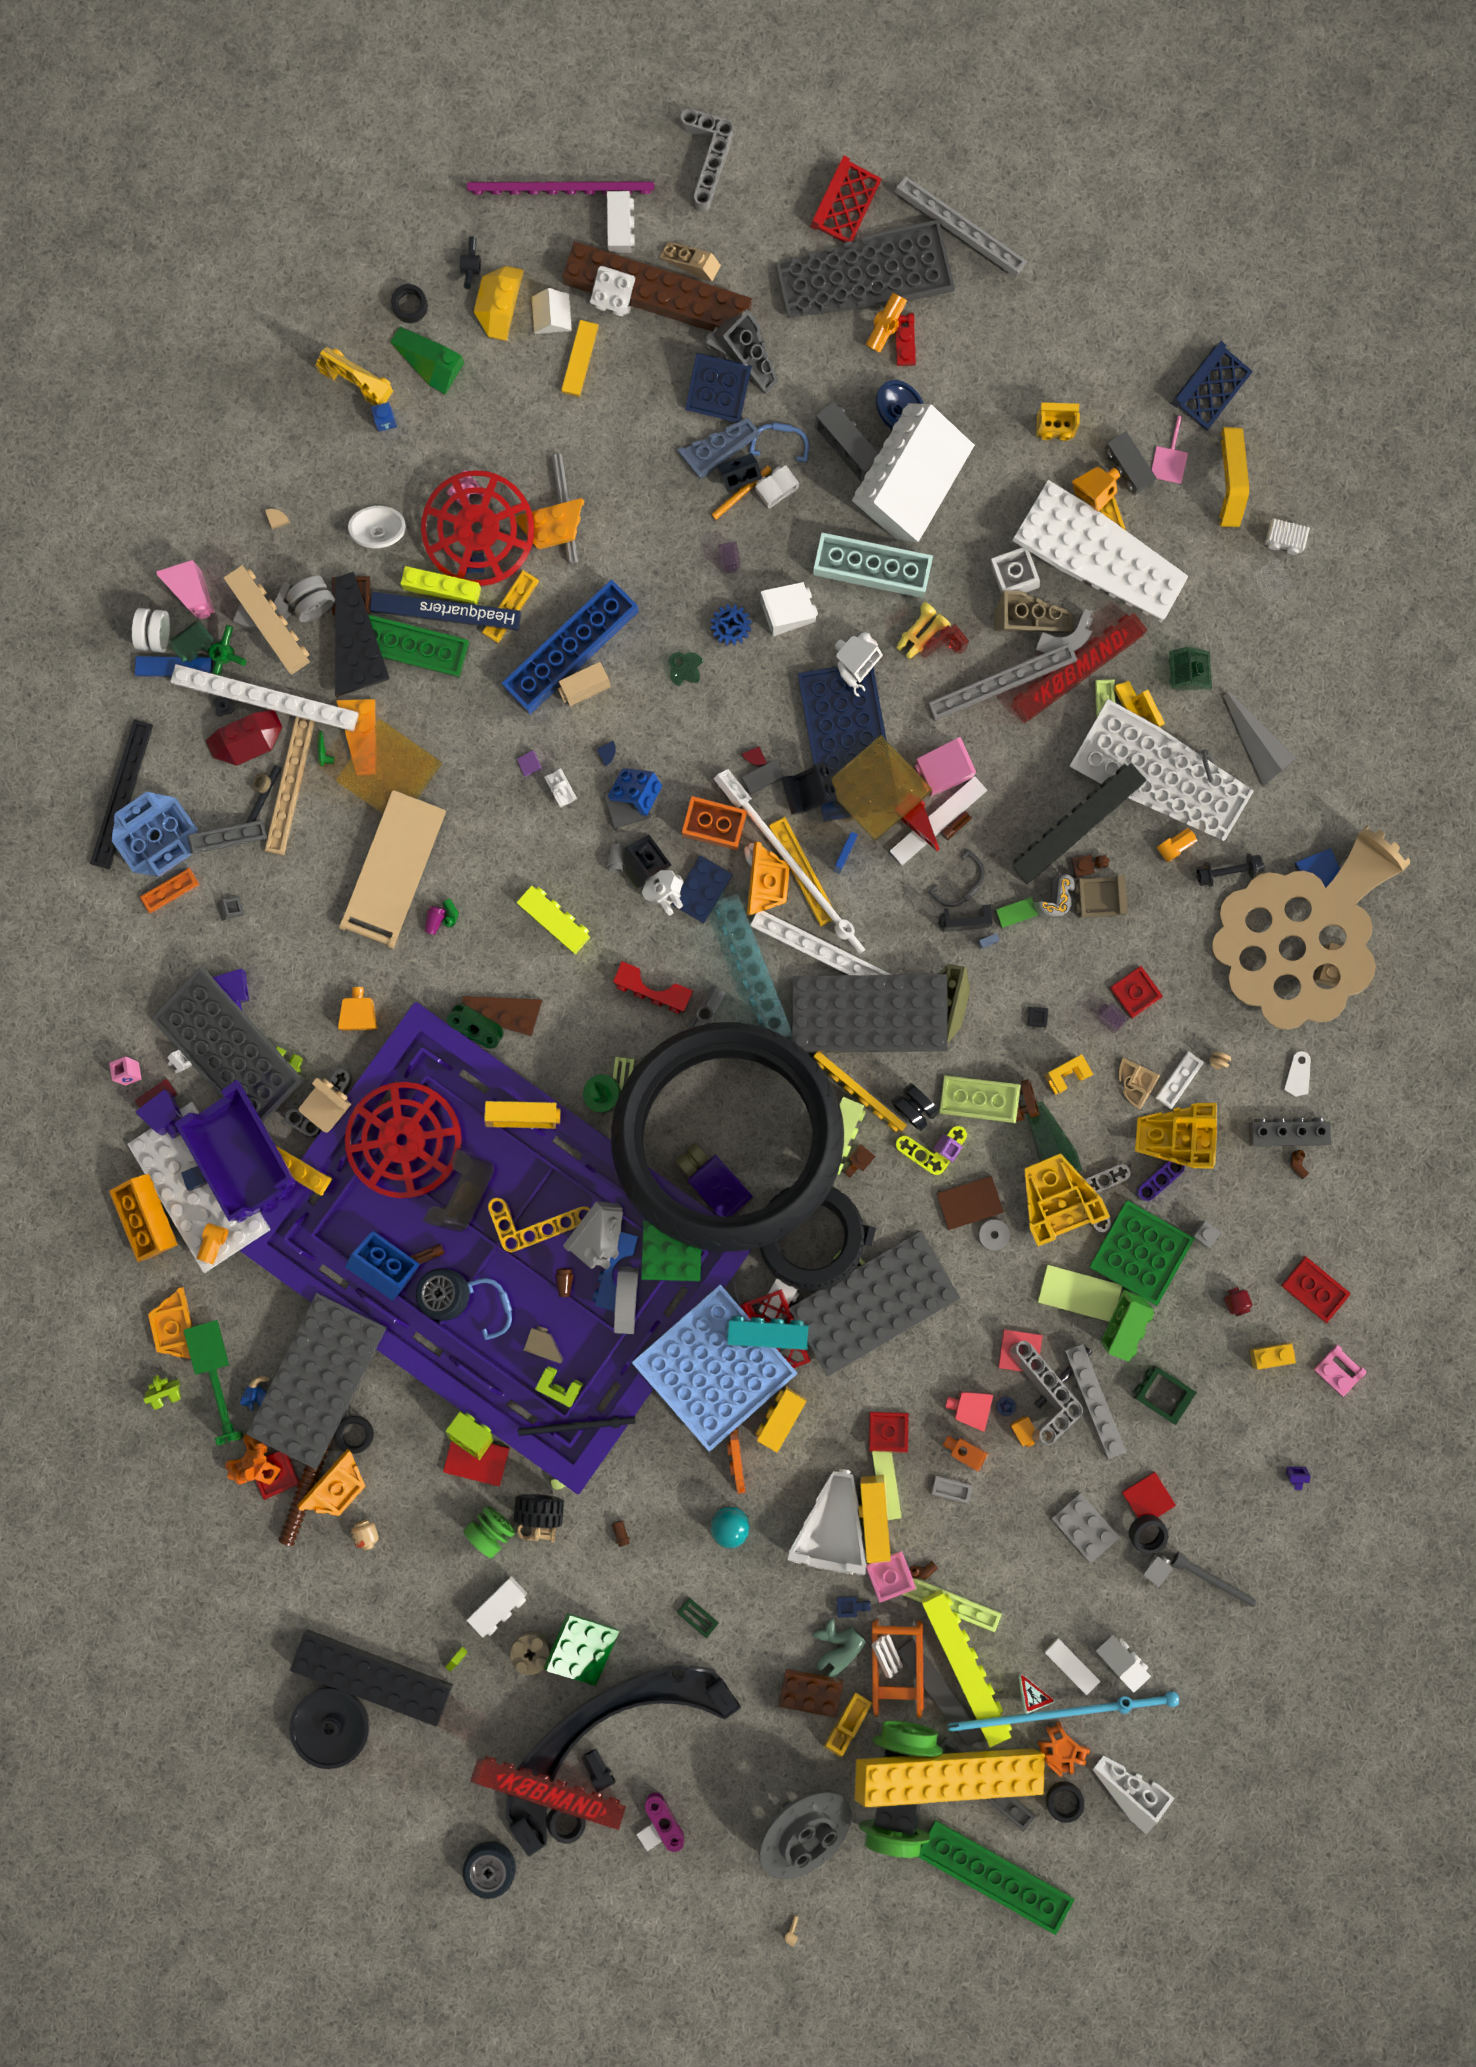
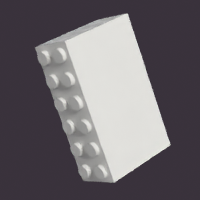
(913, 472)

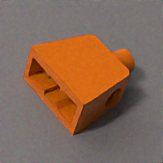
(975, 1456)

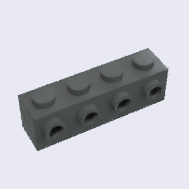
(1289, 1133)

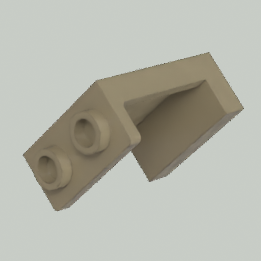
(1101, 897)

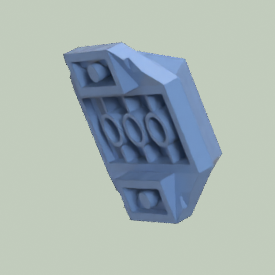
(137, 824)

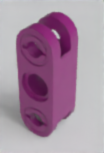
(667, 1832)

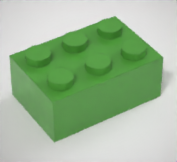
(1127, 1326)

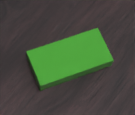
(1016, 912)

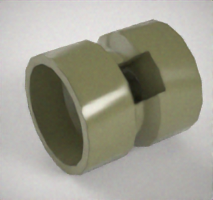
(692, 1160)

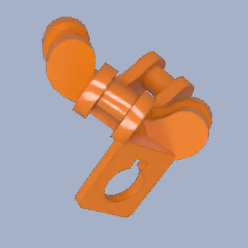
(252, 1464)
(1063, 1751)

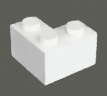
(1124, 1664)

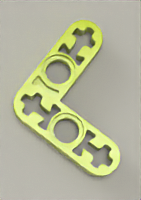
(936, 1157)

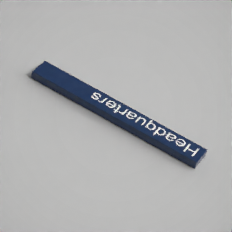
(445, 611)

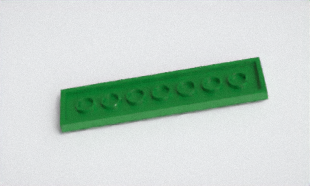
(996, 1877)

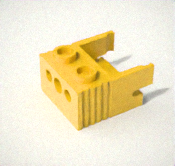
(1062, 415)

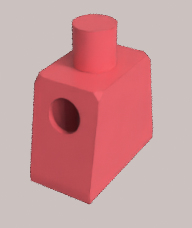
(971, 1408)

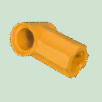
(1173, 847)
(213, 1238)

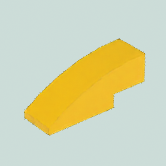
(847, 1725)

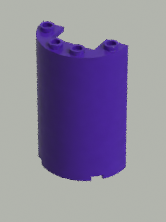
(237, 1155)

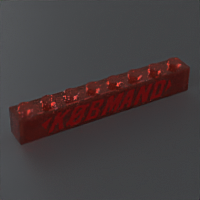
(1088, 661)
(548, 1793)

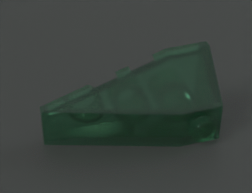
(1050, 1138)

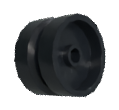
(913, 1109)

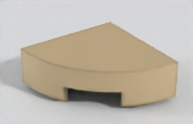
(276, 518)

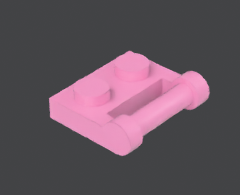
(1334, 1375)

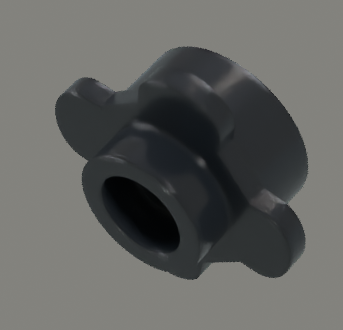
(223, 711)

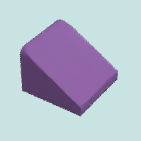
(529, 763)
(947, 1147)

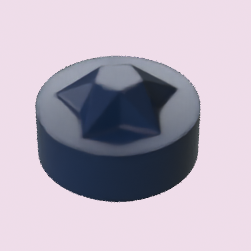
(1006, 1406)

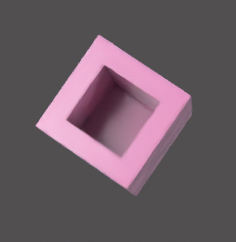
(125, 1071)

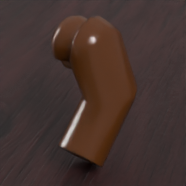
(1296, 1163)
(923, 1572)

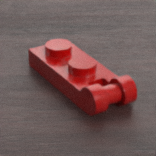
(905, 341)

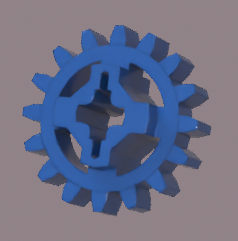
(724, 622)

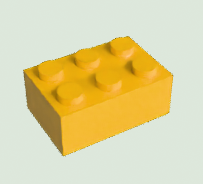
(780, 1419)

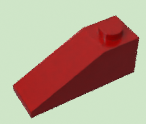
(919, 822)

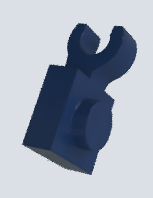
(848, 1606)

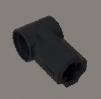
(599, 1772)

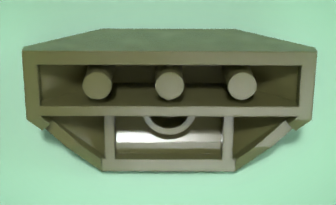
(957, 997)

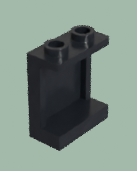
(809, 789)
(981, 922)

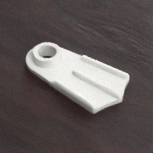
(1298, 1075)

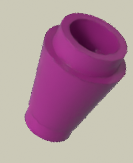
(434, 919)

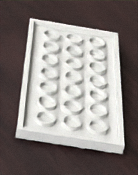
(190, 1210)

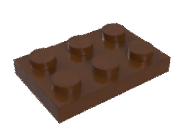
(810, 1693)

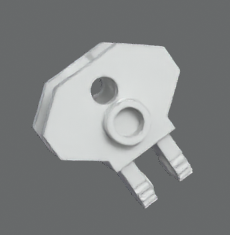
(664, 891)

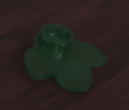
(687, 669)

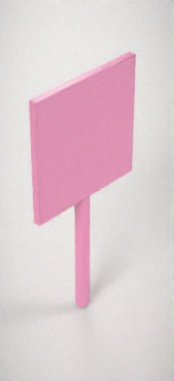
(1170, 463)

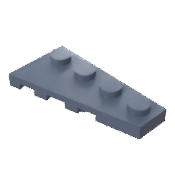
(709, 453)

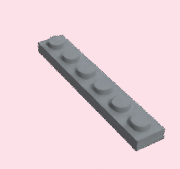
(1095, 1401)

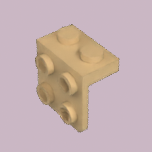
(324, 1105)

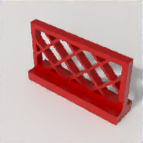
(831, 193)
(748, 1308)

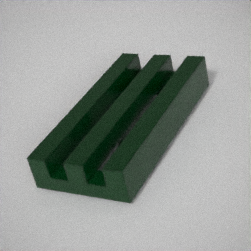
(703, 1612)

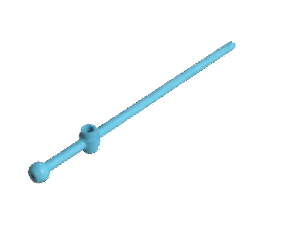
(1171, 1699)

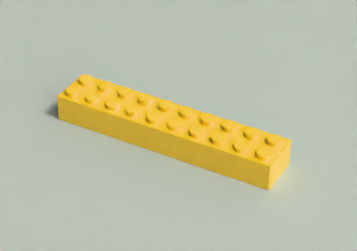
(949, 1777)

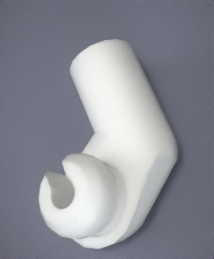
(748, 850)

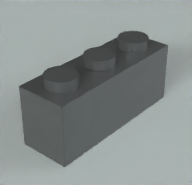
(1130, 463)

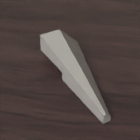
(1263, 747)

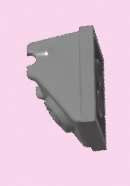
(597, 1235)

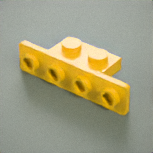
(1141, 705)

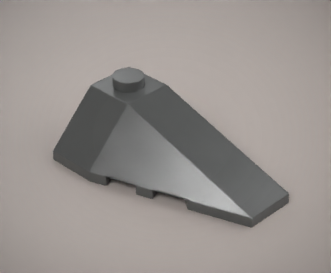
(743, 343)

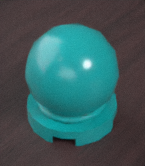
(730, 1527)

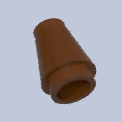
(564, 1281)

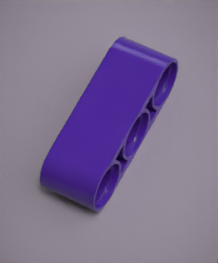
(1153, 1186)

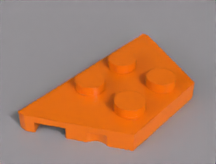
(736, 1465)

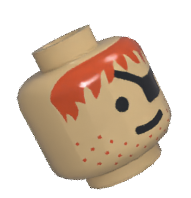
(364, 1534)

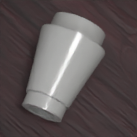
(616, 859)

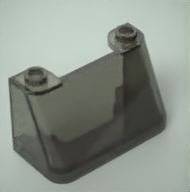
(467, 1194)

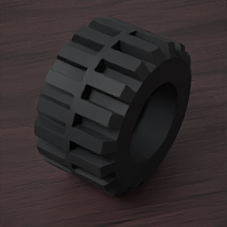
(538, 1511)

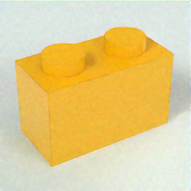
(1272, 1356)

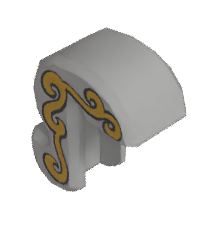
(1060, 898)

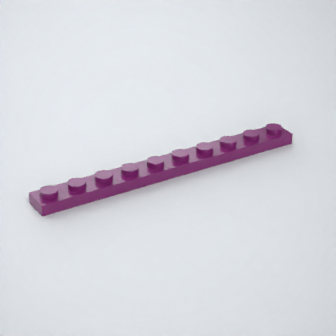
(553, 187)

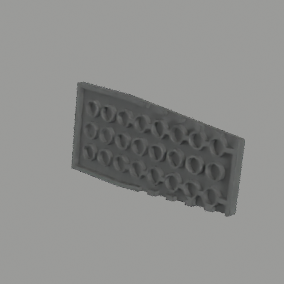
(866, 272)

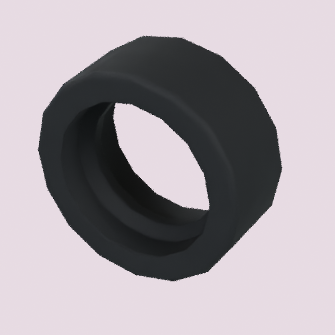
(409, 317)
(357, 1420)
(1158, 1543)
(1076, 1813)
(568, 1838)

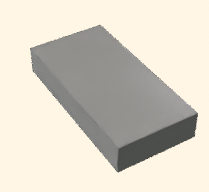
(951, 1489)

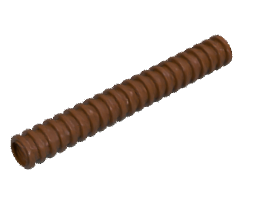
(295, 1516)

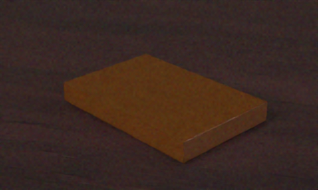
(970, 1203)

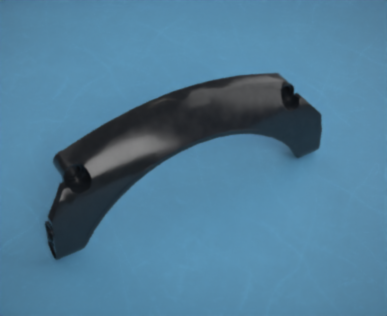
(695, 1688)

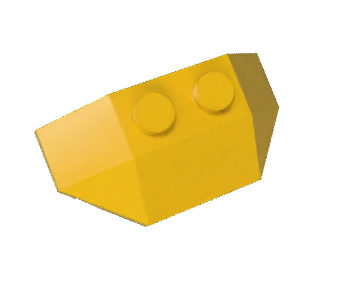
(498, 300)

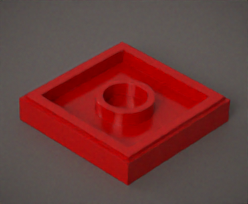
(1136, 992)
(888, 1432)
(284, 1480)
(1149, 1496)

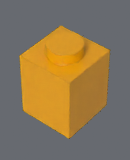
(1023, 1431)

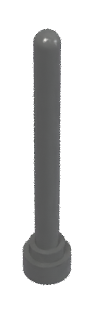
(1181, 1562)

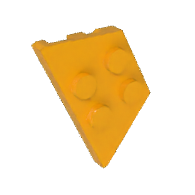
(554, 523)
(767, 880)
(168, 1324)
(336, 1488)

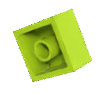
(470, 1435)

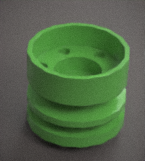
(492, 1528)

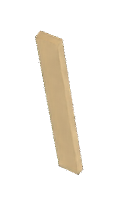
(289, 786)

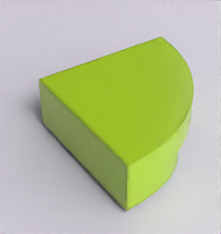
(456, 1659)

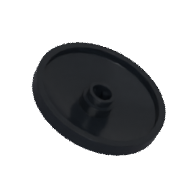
(329, 1728)

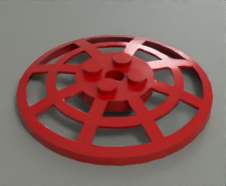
(490, 527)
(415, 1140)

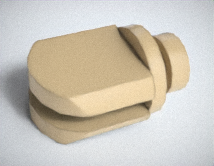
(1219, 1060)

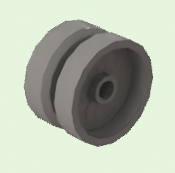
(310, 599)

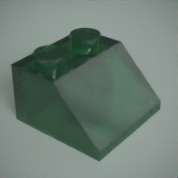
(191, 641)
(1190, 669)

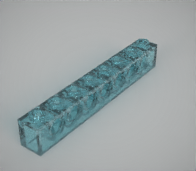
(734, 905)

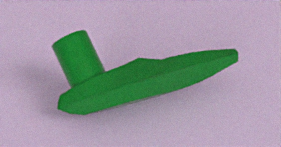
(322, 751)

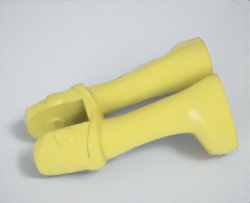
(927, 614)

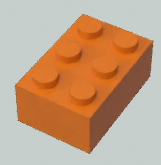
(714, 823)

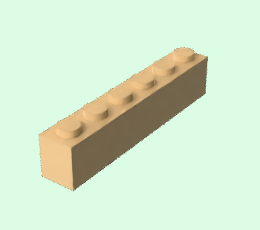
(267, 620)

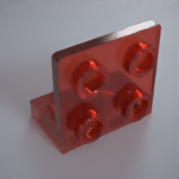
(957, 641)

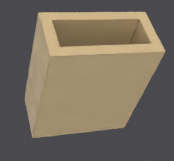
(584, 684)

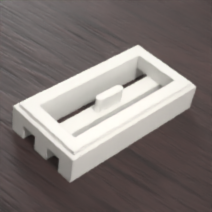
(889, 1653)

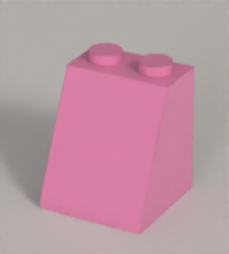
(189, 586)
(945, 766)

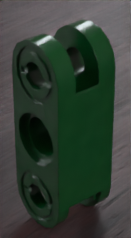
(488, 1032)

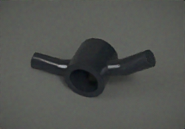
(470, 263)

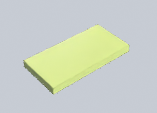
(980, 1099)
(1079, 1293)

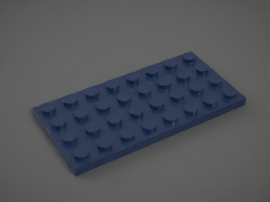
(839, 722)

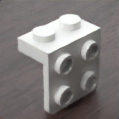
(612, 291)

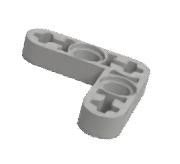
(1119, 1179)

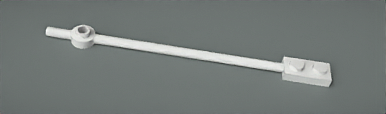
(740, 797)

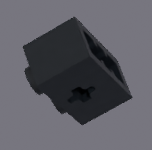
(739, 472)

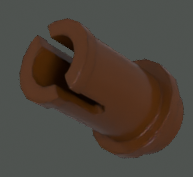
(620, 1533)

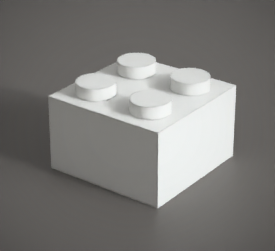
(1015, 571)

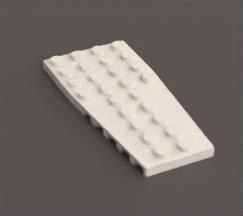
(1098, 551)
(1173, 771)

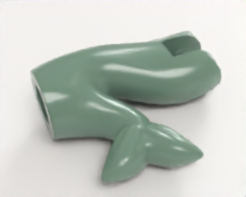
(842, 1656)

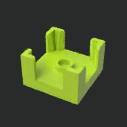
(556, 1391)

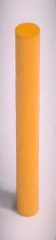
(738, 495)

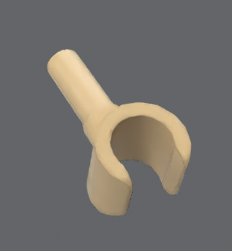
(790, 1938)

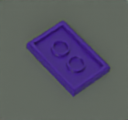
(719, 1187)

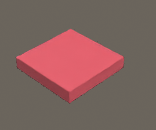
(1010, 1337)

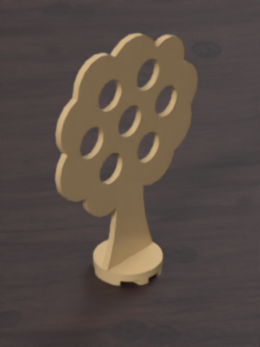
(1366, 867)

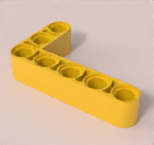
(1235, 477)
(519, 1235)

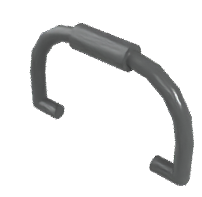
(1206, 755)
(972, 890)

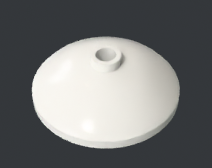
(376, 527)

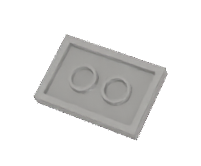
(1085, 1527)

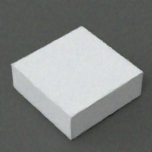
(649, 1837)

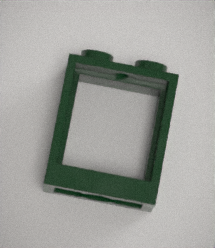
(1181, 1404)

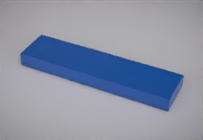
(165, 666)

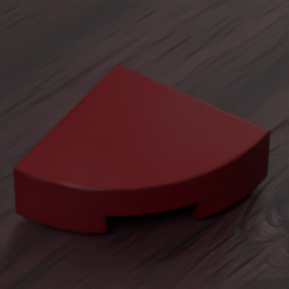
(755, 757)

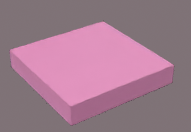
(891, 1577)

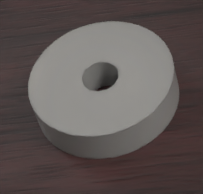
(1002, 1231)

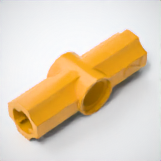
(886, 322)

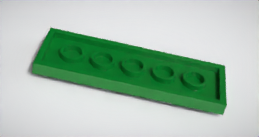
(420, 646)

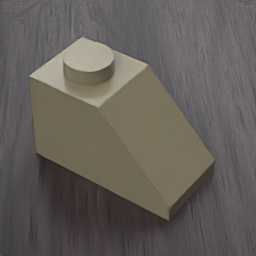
(543, 1344)

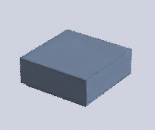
(993, 939)

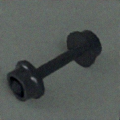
(1253, 865)

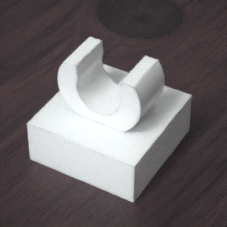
(179, 1061)

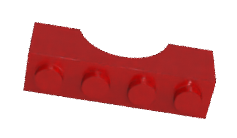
(675, 997)

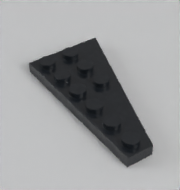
(356, 646)

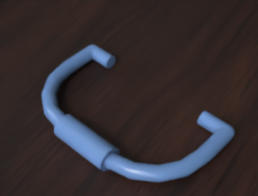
(786, 428)
(505, 1302)

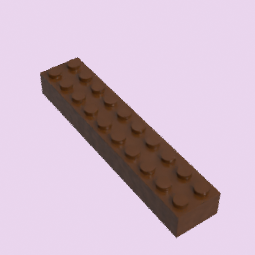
(657, 289)

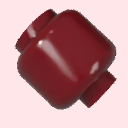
(1238, 1301)

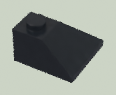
(644, 860)

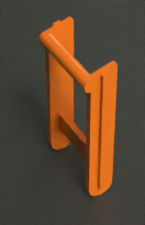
(893, 1692)

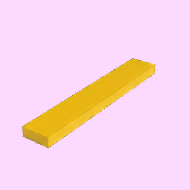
(785, 835)

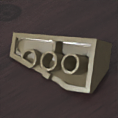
(1025, 613)

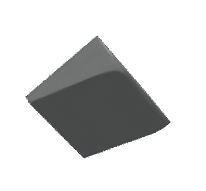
(230, 908)

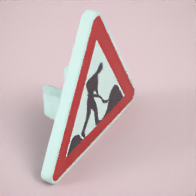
(1033, 1696)

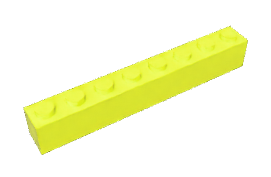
(964, 1665)

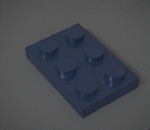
(702, 889)

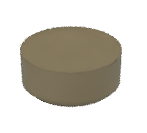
(261, 783)

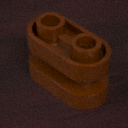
(1031, 1104)

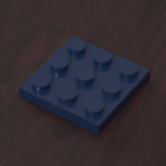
(718, 387)

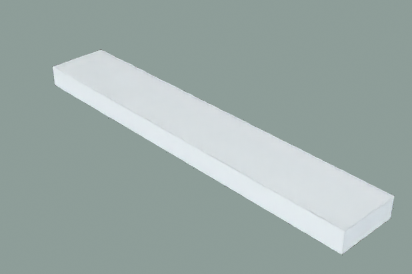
(940, 819)

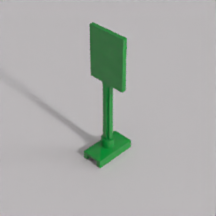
(207, 1355)

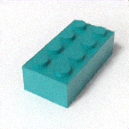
(766, 1334)

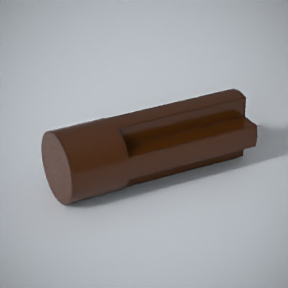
(956, 825)
(429, 1254)

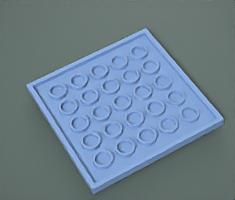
(704, 1378)

